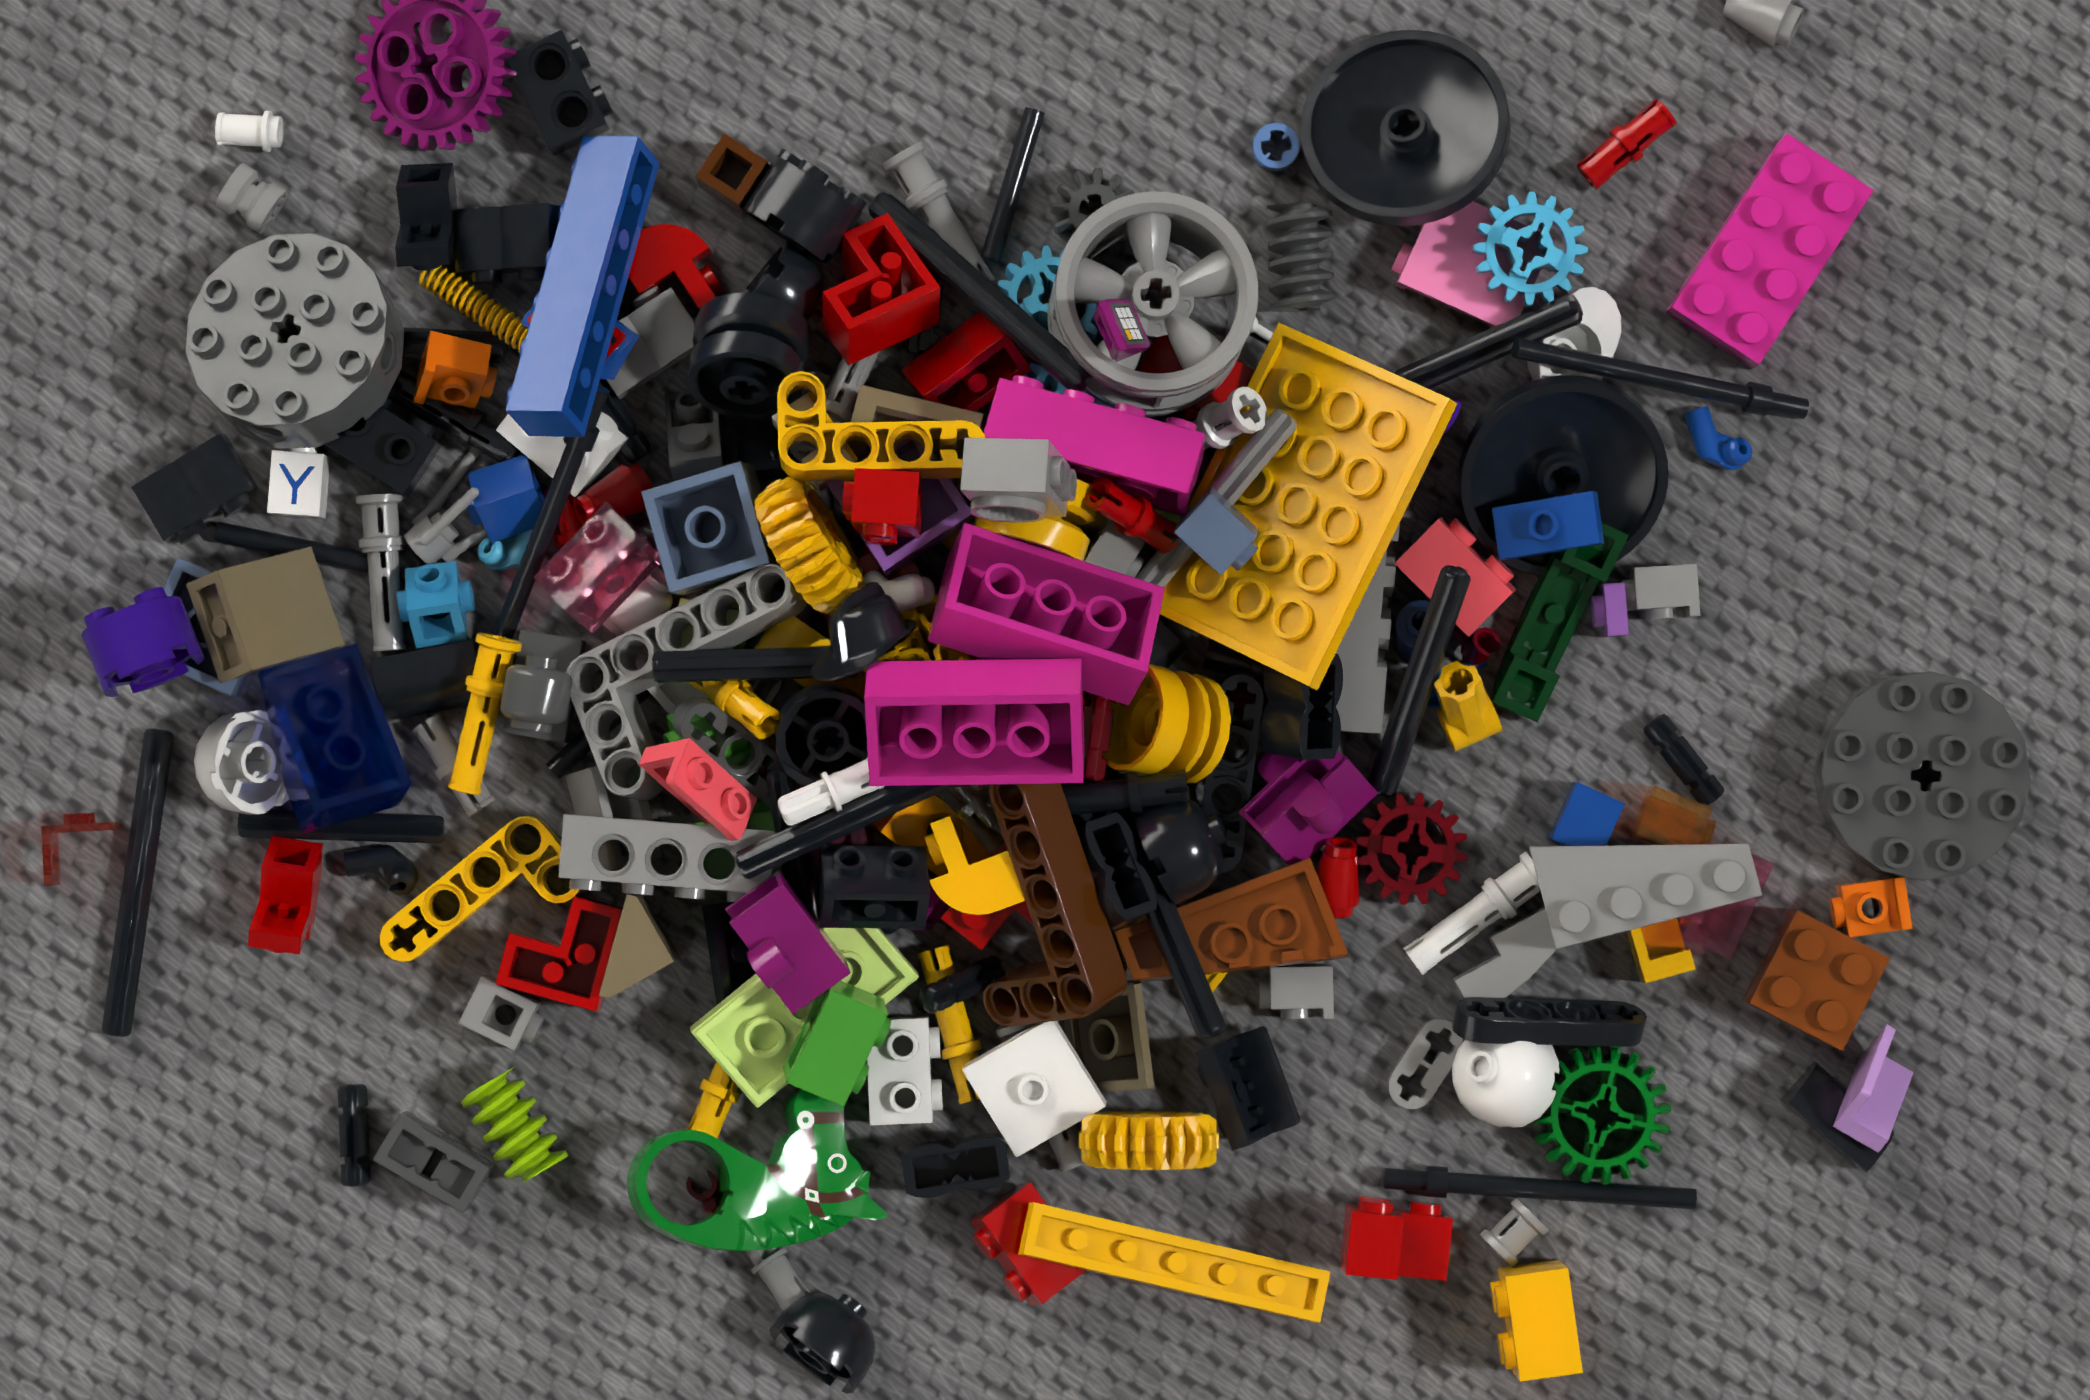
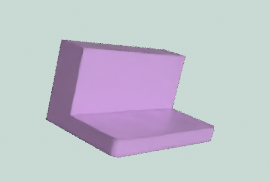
(1874, 1094)

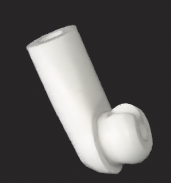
(906, 590)

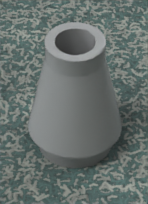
(1767, 19)

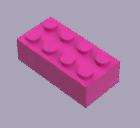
(1769, 251)
(1104, 442)
(1034, 603)
(974, 722)

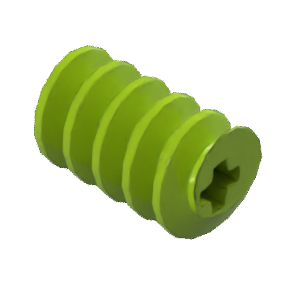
(513, 1127)

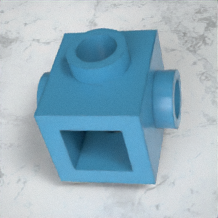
(436, 604)

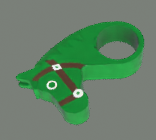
(796, 1197)

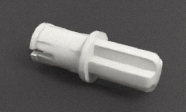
(826, 793)

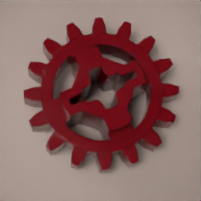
(1377, 843)

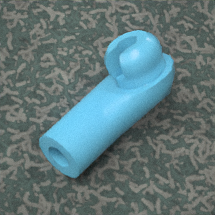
(504, 553)

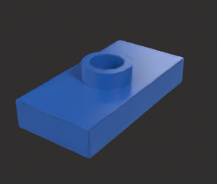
(1548, 525)

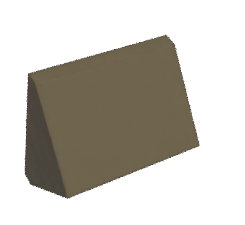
(638, 947)
(1115, 1043)

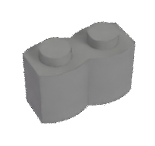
(663, 339)

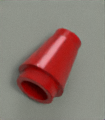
(618, 488)
(1339, 876)

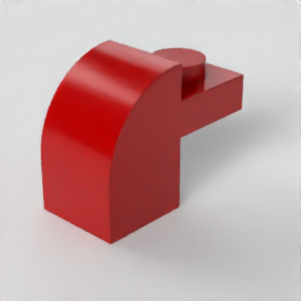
(671, 252)
(287, 895)

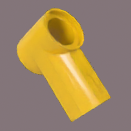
(1465, 706)

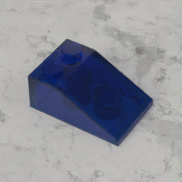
(332, 739)

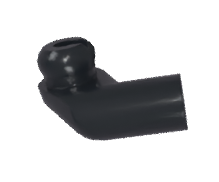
(385, 862)

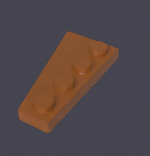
(1246, 927)

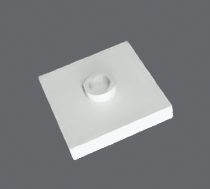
(1034, 1086)

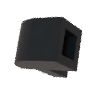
(426, 215)

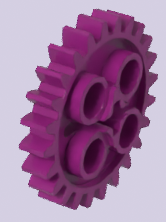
(435, 68)

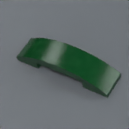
(1548, 624)

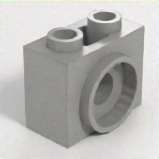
(1016, 479)

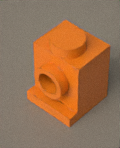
(454, 371)
(1893, 901)

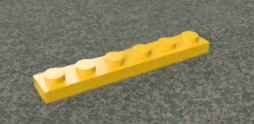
(1174, 1262)

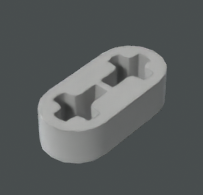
(1414, 1056)

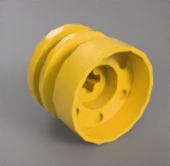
(1171, 726)

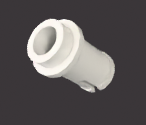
(249, 130)

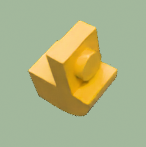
(973, 887)

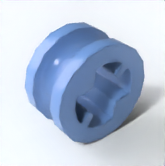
(1263, 137)

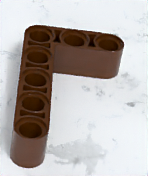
(1065, 908)

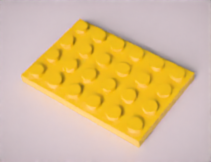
(1318, 506)

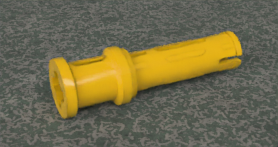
(486, 690)

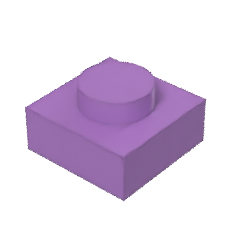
(1610, 610)

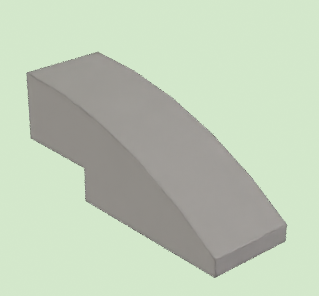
(1520, 953)

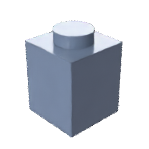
(1218, 532)

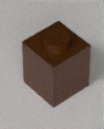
(731, 173)

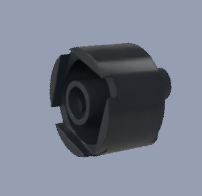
(803, 206)

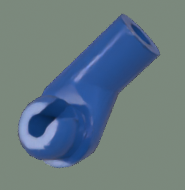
(1714, 446)

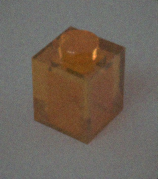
(1673, 819)

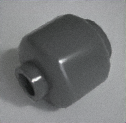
(536, 694)

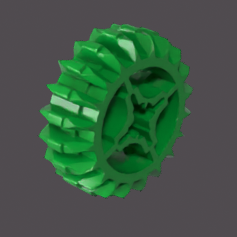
(1595, 1138)

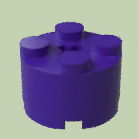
(141, 642)

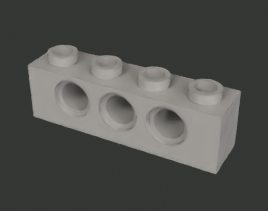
(586, 834)

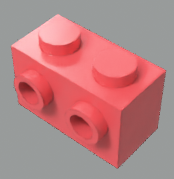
(1452, 545)

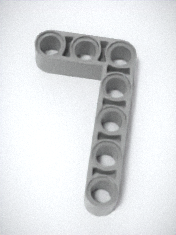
(624, 681)

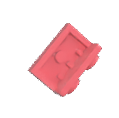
(700, 785)

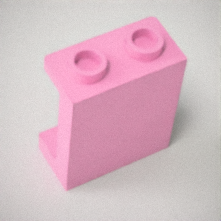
(1444, 266)

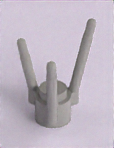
(433, 531)

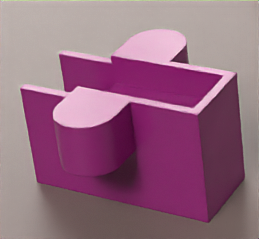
(1305, 803)
(786, 943)

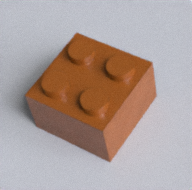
(1816, 979)

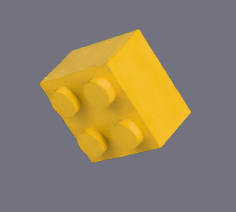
(1537, 1319)

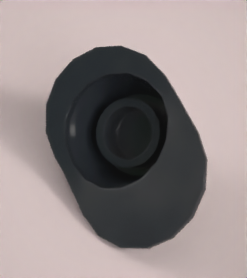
(861, 632)

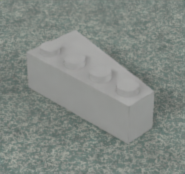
(1364, 653)
(1629, 887)

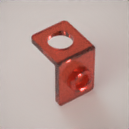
(50, 843)

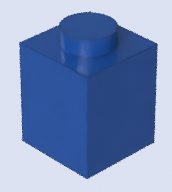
(507, 498)
(1585, 818)

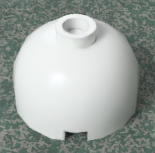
(240, 764)
(1505, 1081)

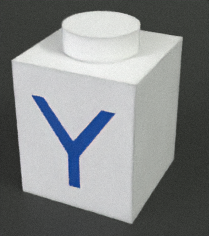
(298, 483)

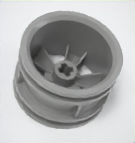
(1149, 224)

